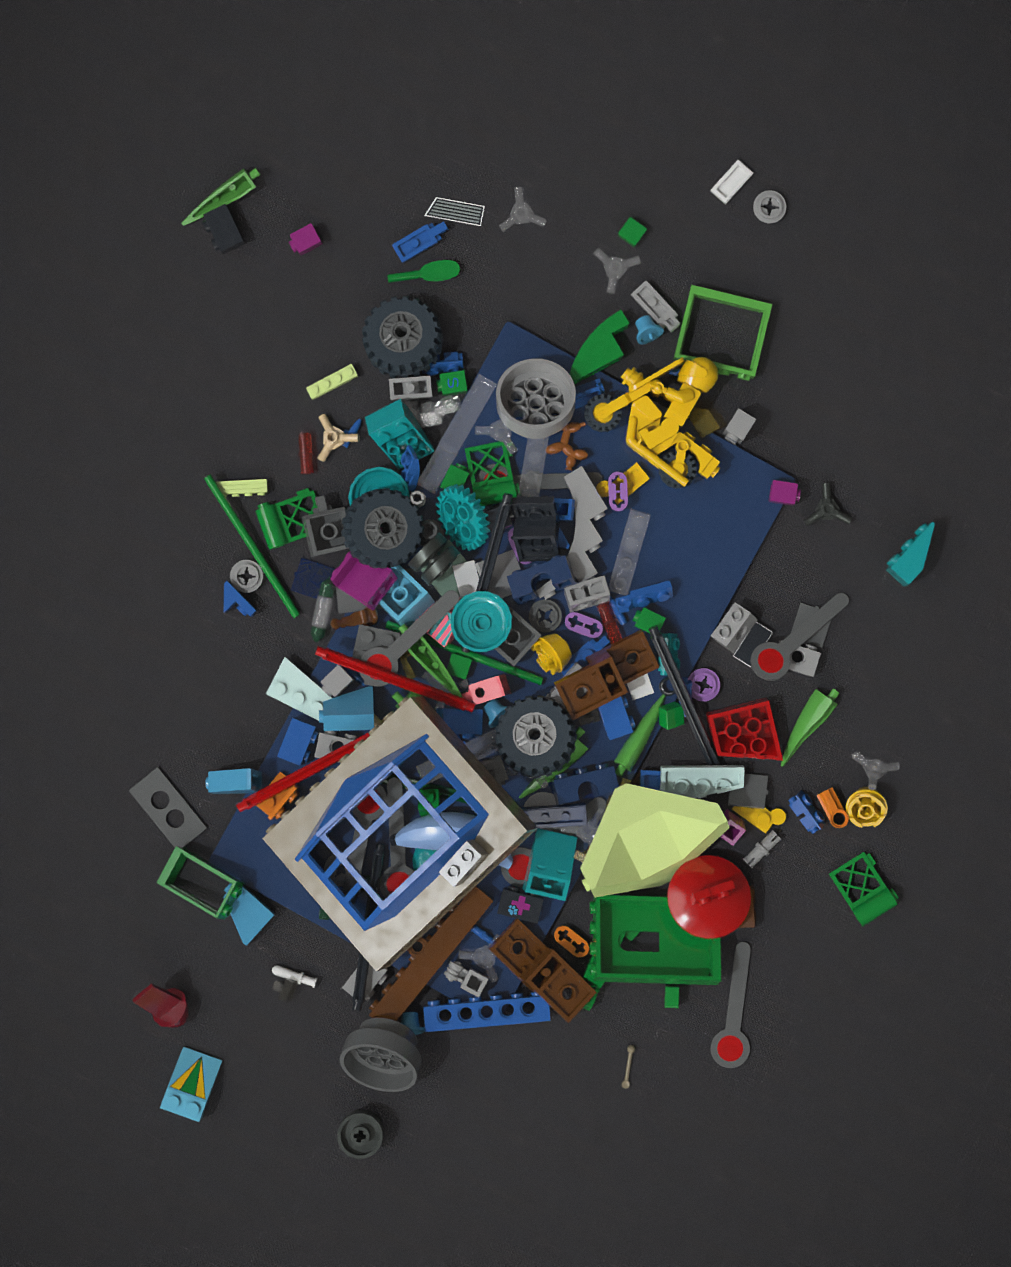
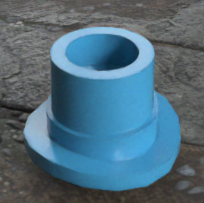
(647, 330)
(494, 710)
(411, 1020)

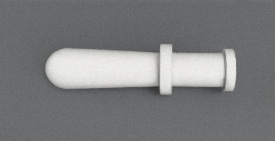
(289, 974)

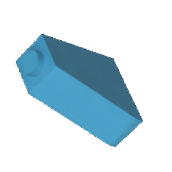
(349, 711)
(234, 781)
(249, 914)

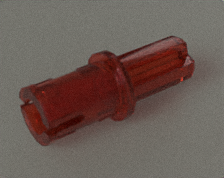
(306, 453)
(609, 622)

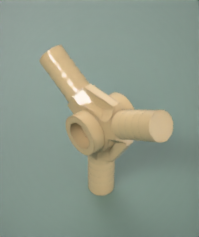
(333, 437)

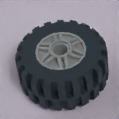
(549, 750)

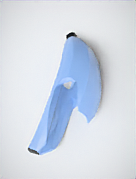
(428, 834)

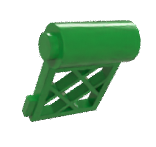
(491, 490)
(273, 521)
(872, 904)

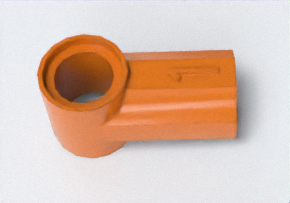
(831, 806)

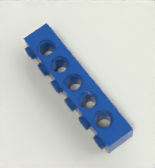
(518, 1016)

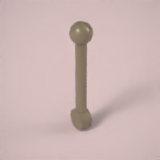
(625, 1083)

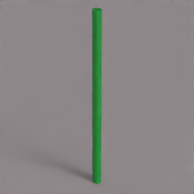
(252, 546)
(476, 657)

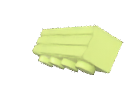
(331, 382)
(245, 487)

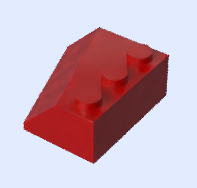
(745, 731)

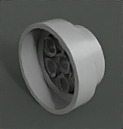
(548, 380)

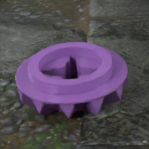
(712, 680)

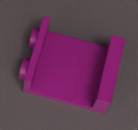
(363, 582)

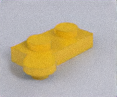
(635, 478)
(761, 817)

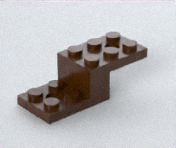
(606, 674)
(542, 970)

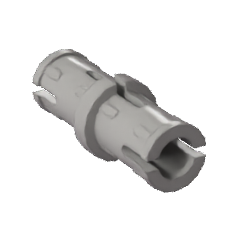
(418, 494)
(762, 849)

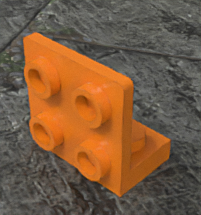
(275, 805)

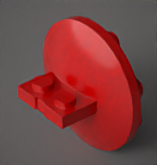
(709, 897)

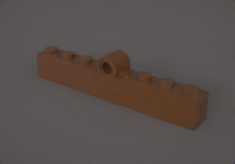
(432, 955)

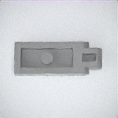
(656, 306)

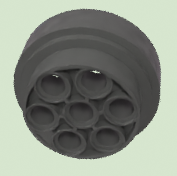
(382, 1055)

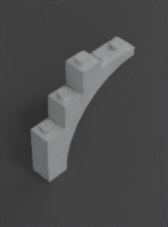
(587, 506)

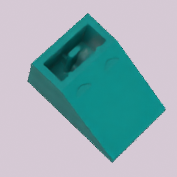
(395, 429)
(911, 560)
(550, 864)

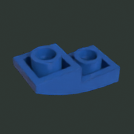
(411, 468)

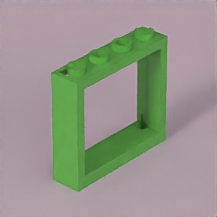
(732, 300)

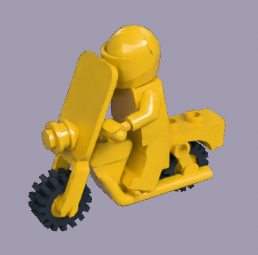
(644, 428)

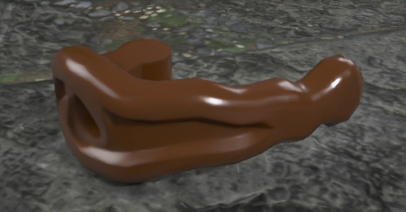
(364, 617)

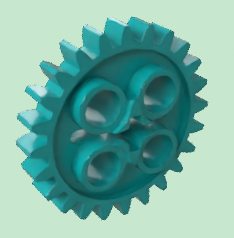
(462, 517)

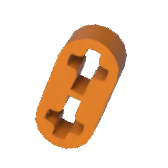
(574, 937)

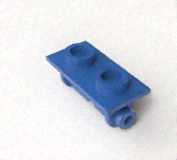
(452, 362)
(588, 391)
(803, 804)

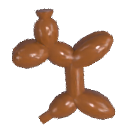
(573, 455)

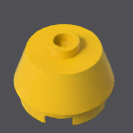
(552, 653)
(866, 807)

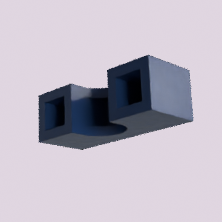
(524, 582)
(566, 787)

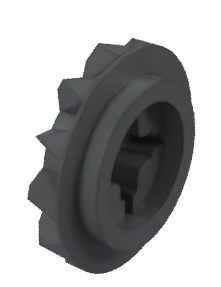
(555, 616)

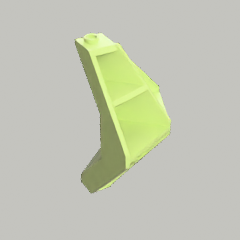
(647, 839)

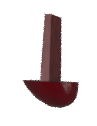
(166, 1006)

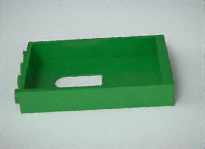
(680, 955)

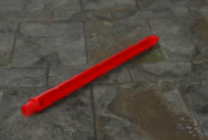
(395, 679)
(298, 775)

